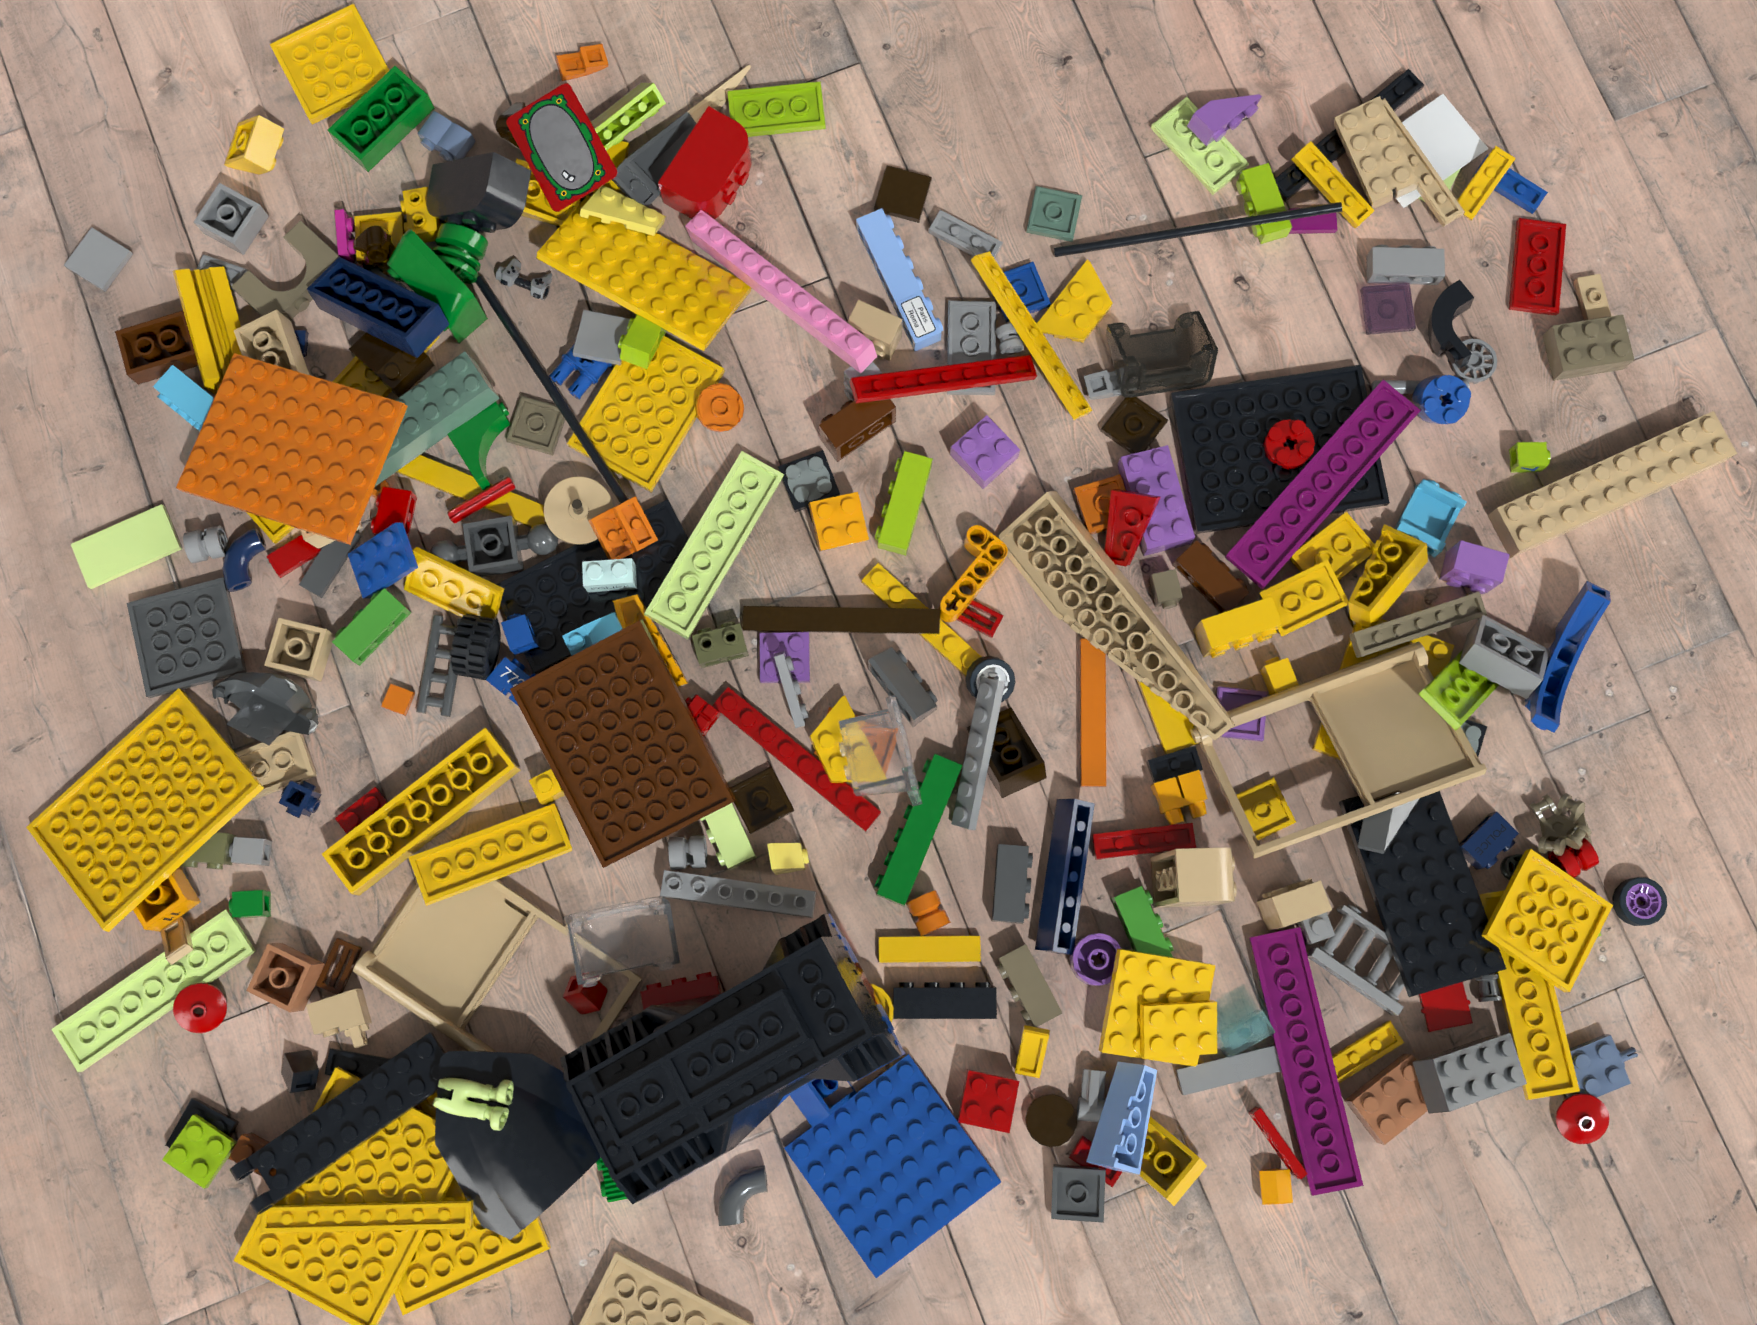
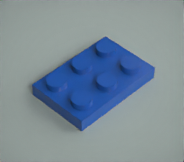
(382, 560)

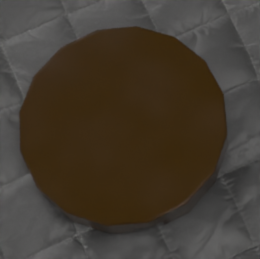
(1051, 1120)

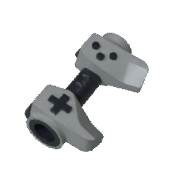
(510, 276)

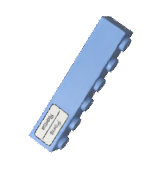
(898, 279)

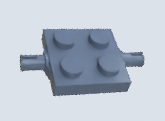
(1600, 1065)

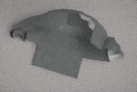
(267, 705)

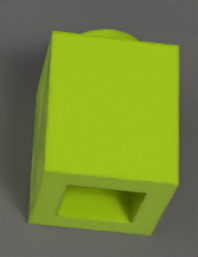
(1529, 457)

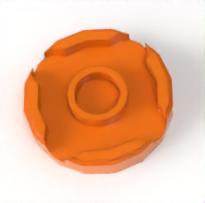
(719, 407)

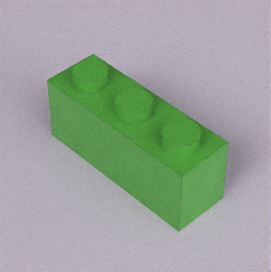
(371, 626)
(1141, 923)

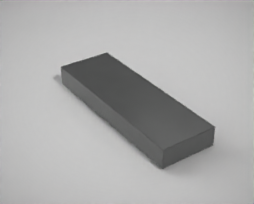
(327, 566)

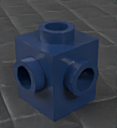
(292, 797)

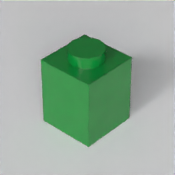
(250, 904)

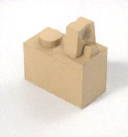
(344, 1012)

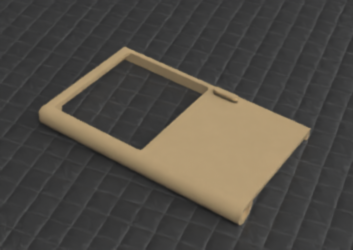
(1380, 731)
(452, 952)

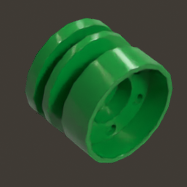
(460, 250)

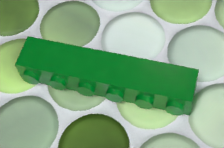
(918, 831)

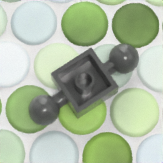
(495, 546)

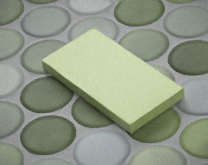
(1210, 164)
(126, 546)

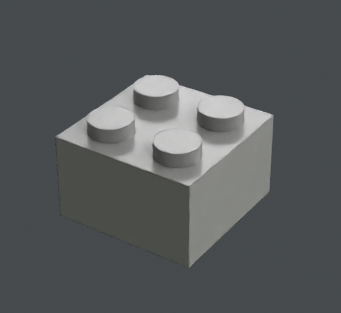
(231, 218)

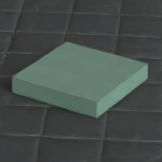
(1054, 214)

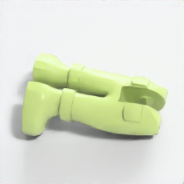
(464, 1089)

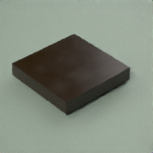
(903, 193)
(1134, 425)
(761, 800)

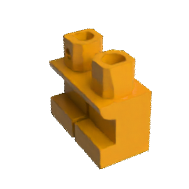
(1180, 793)

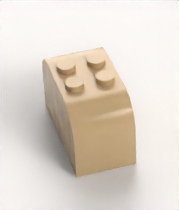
(1193, 877)

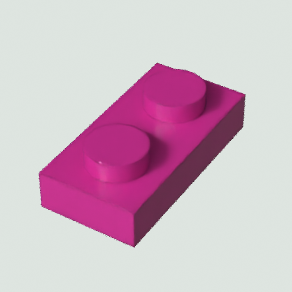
(344, 229)

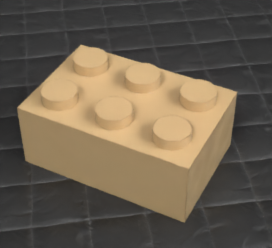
(1293, 904)

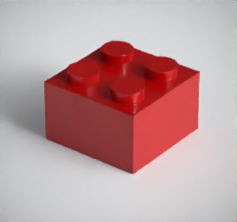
(988, 1101)

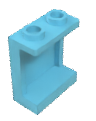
(1430, 515)

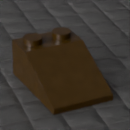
(391, 365)
(1013, 756)

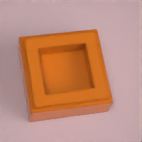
(398, 699)

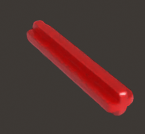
(481, 500)

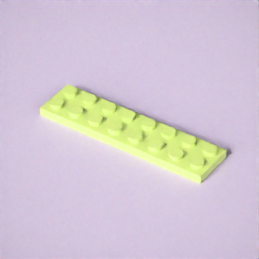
(714, 545)
(151, 992)

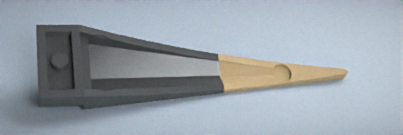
(643, 169)

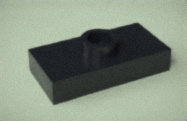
(1174, 764)

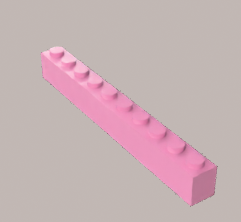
(781, 291)

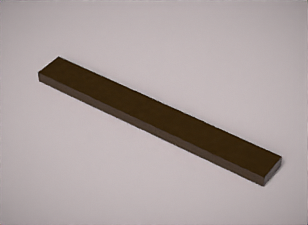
(841, 620)

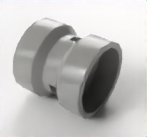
(1009, 340)

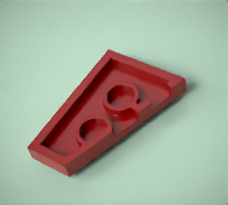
(1127, 523)

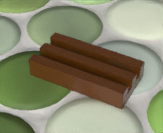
(348, 969)

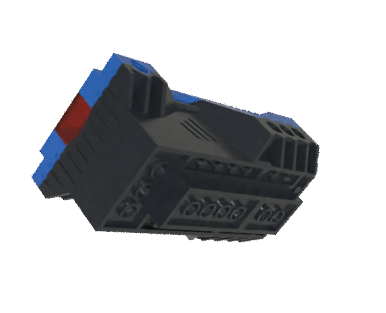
(709, 1069)

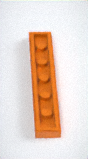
(1092, 715)

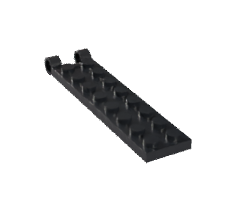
(344, 1122)

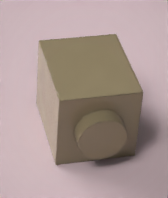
(1165, 589)

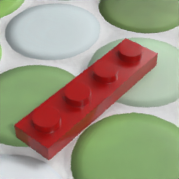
(1143, 841)

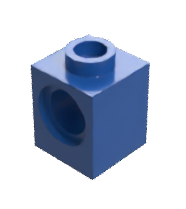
(519, 633)

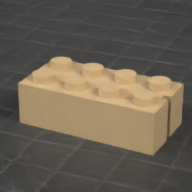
(1375, 152)

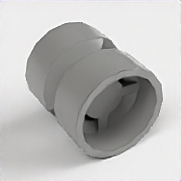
(201, 544)
(687, 852)

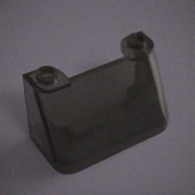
(1162, 358)

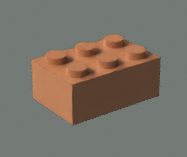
(1389, 1100)

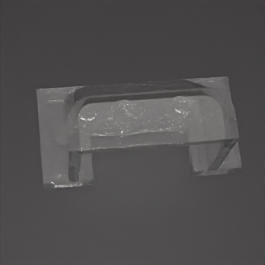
(879, 753)

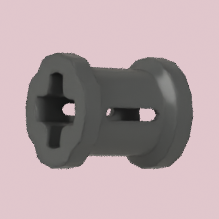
(1491, 994)

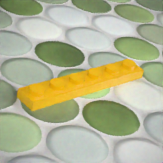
(895, 595)

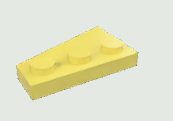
(619, 208)

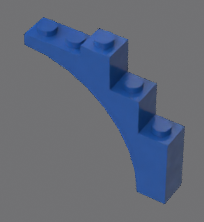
(1571, 637)

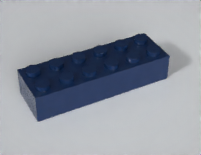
(378, 307)

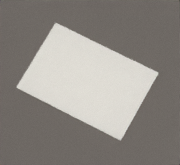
(1443, 139)

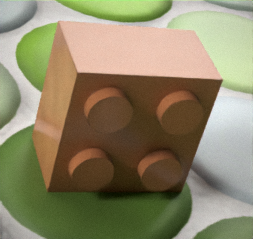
(285, 977)

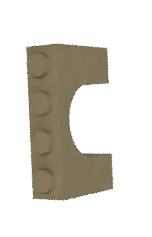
(291, 302)

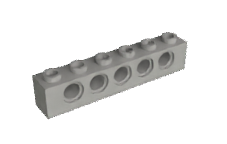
(738, 894)

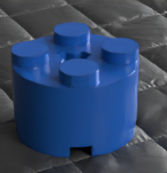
(1454, 394)

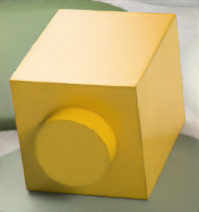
(1278, 675)
(546, 787)

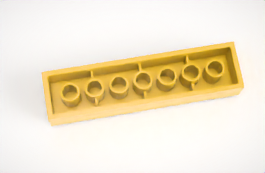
(421, 812)

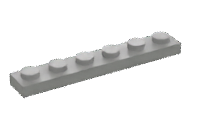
(978, 753)

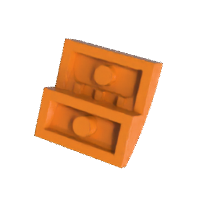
(623, 529)

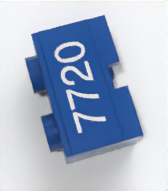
(508, 675)

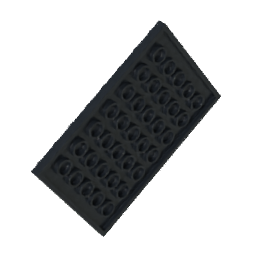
(1224, 437)

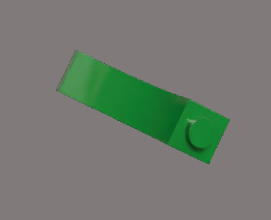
(476, 437)

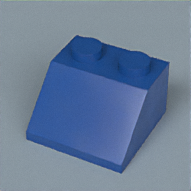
(811, 1100)

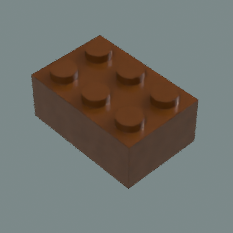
(156, 346)
(855, 425)

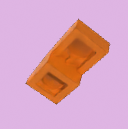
(583, 63)

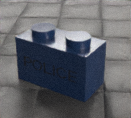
(1487, 841)

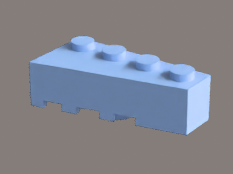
(1124, 1119)

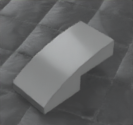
(1101, 385)

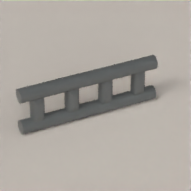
(430, 676)

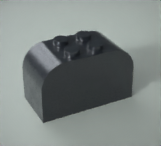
(478, 192)

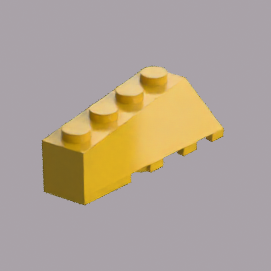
(1386, 575)

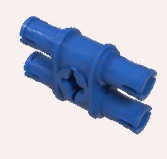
(589, 372)

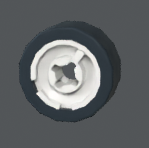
(991, 667)

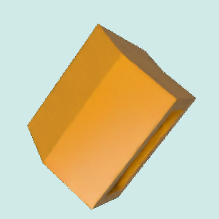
(1275, 1186)

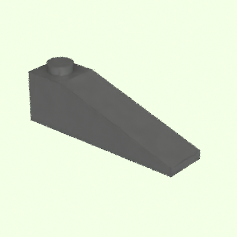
(1380, 829)

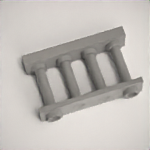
(1345, 971)

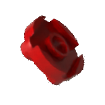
(1296, 432)

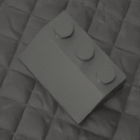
(898, 680)

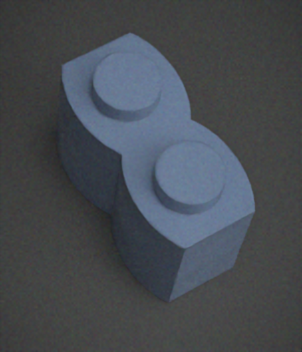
(446, 137)

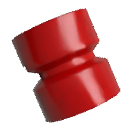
(1576, 859)

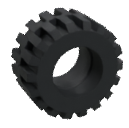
(475, 646)

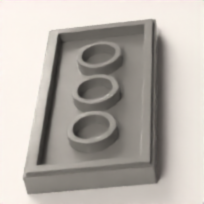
(971, 337)

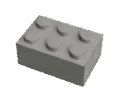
(1504, 657)

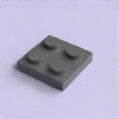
(1078, 1193)

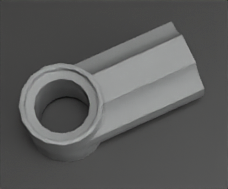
(1092, 1095)

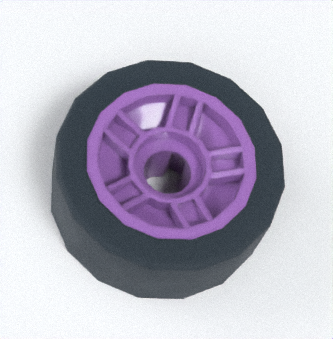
(1648, 892)

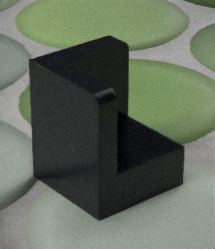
(299, 1071)

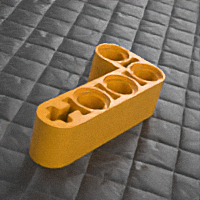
(969, 577)

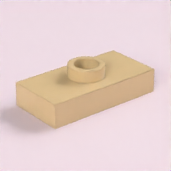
(1592, 297)

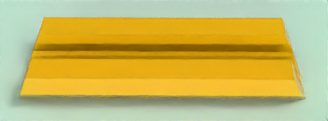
(210, 320)

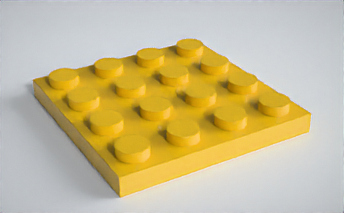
(330, 63)
(1547, 920)
(1149, 980)

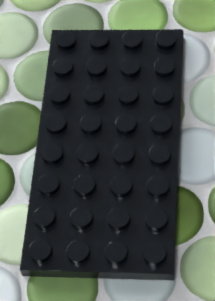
(555, 594)
(1427, 900)

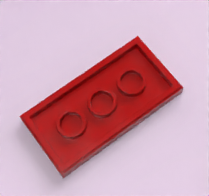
(1537, 266)

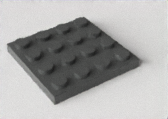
(186, 637)

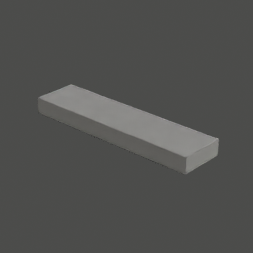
(1228, 1070)

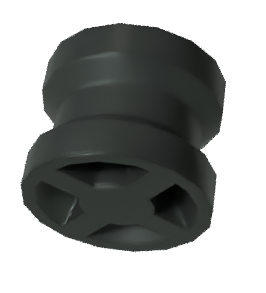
(1506, 867)

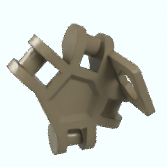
(1560, 829)

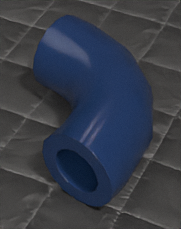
(238, 559)

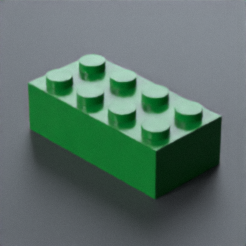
(381, 118)

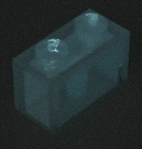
(1244, 1033)

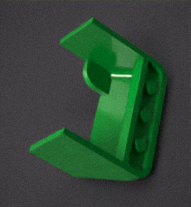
(432, 279)

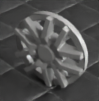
(1477, 361)

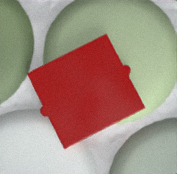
(1446, 1007)

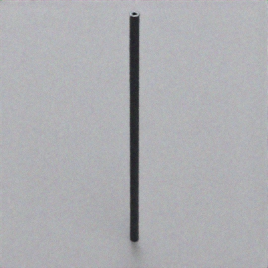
(1198, 229)
(551, 389)

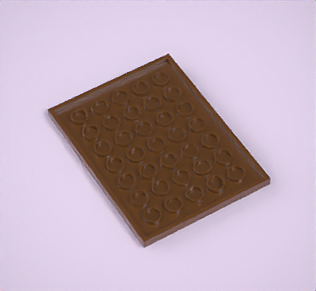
(622, 744)

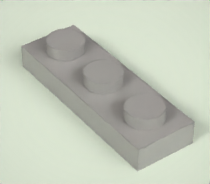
(963, 235)
(791, 688)

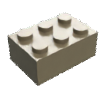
(1588, 347)

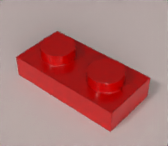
(361, 810)

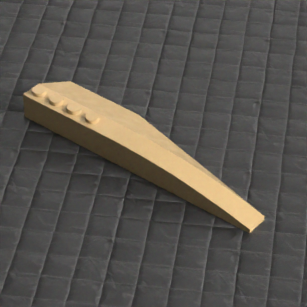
(1100, 604)

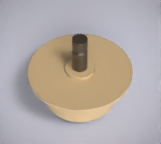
(572, 505)

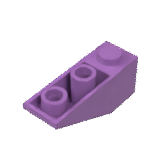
(1218, 116)

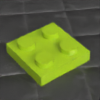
(200, 1151)

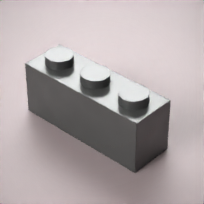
(1011, 884)

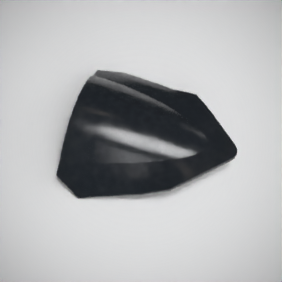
(534, 1156)

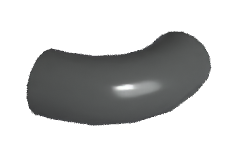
(738, 1192)

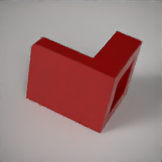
(585, 999)

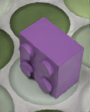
(984, 452)
(1474, 567)

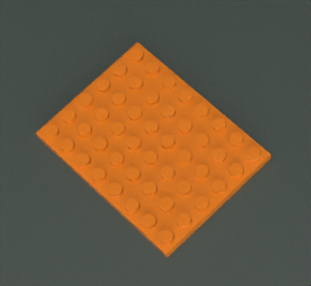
(292, 448)

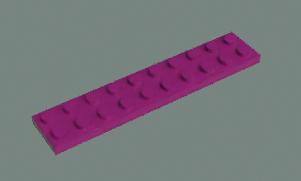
(1322, 484)
(1306, 1062)

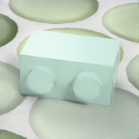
(609, 575)

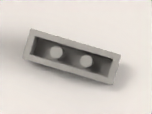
(1405, 265)

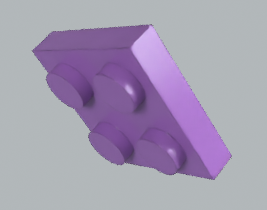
(795, 645)

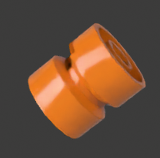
(928, 913)

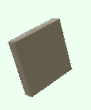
(536, 426)

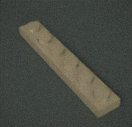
(1417, 624)

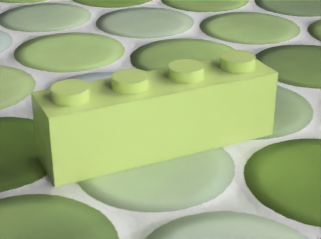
(730, 837)

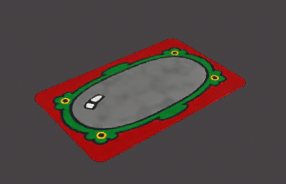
(561, 147)

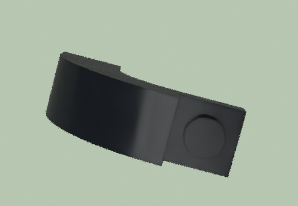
(1441, 335)

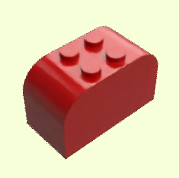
(708, 167)

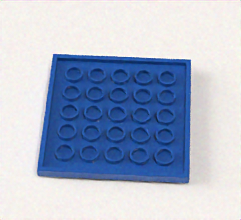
(892, 1166)

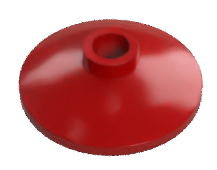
(203, 996)
(1574, 1111)

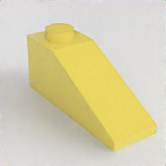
(787, 857)

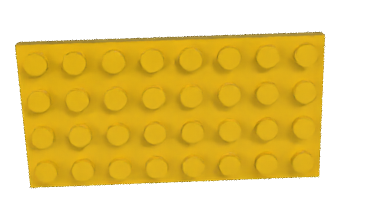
(646, 276)

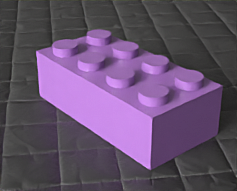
(1155, 474)

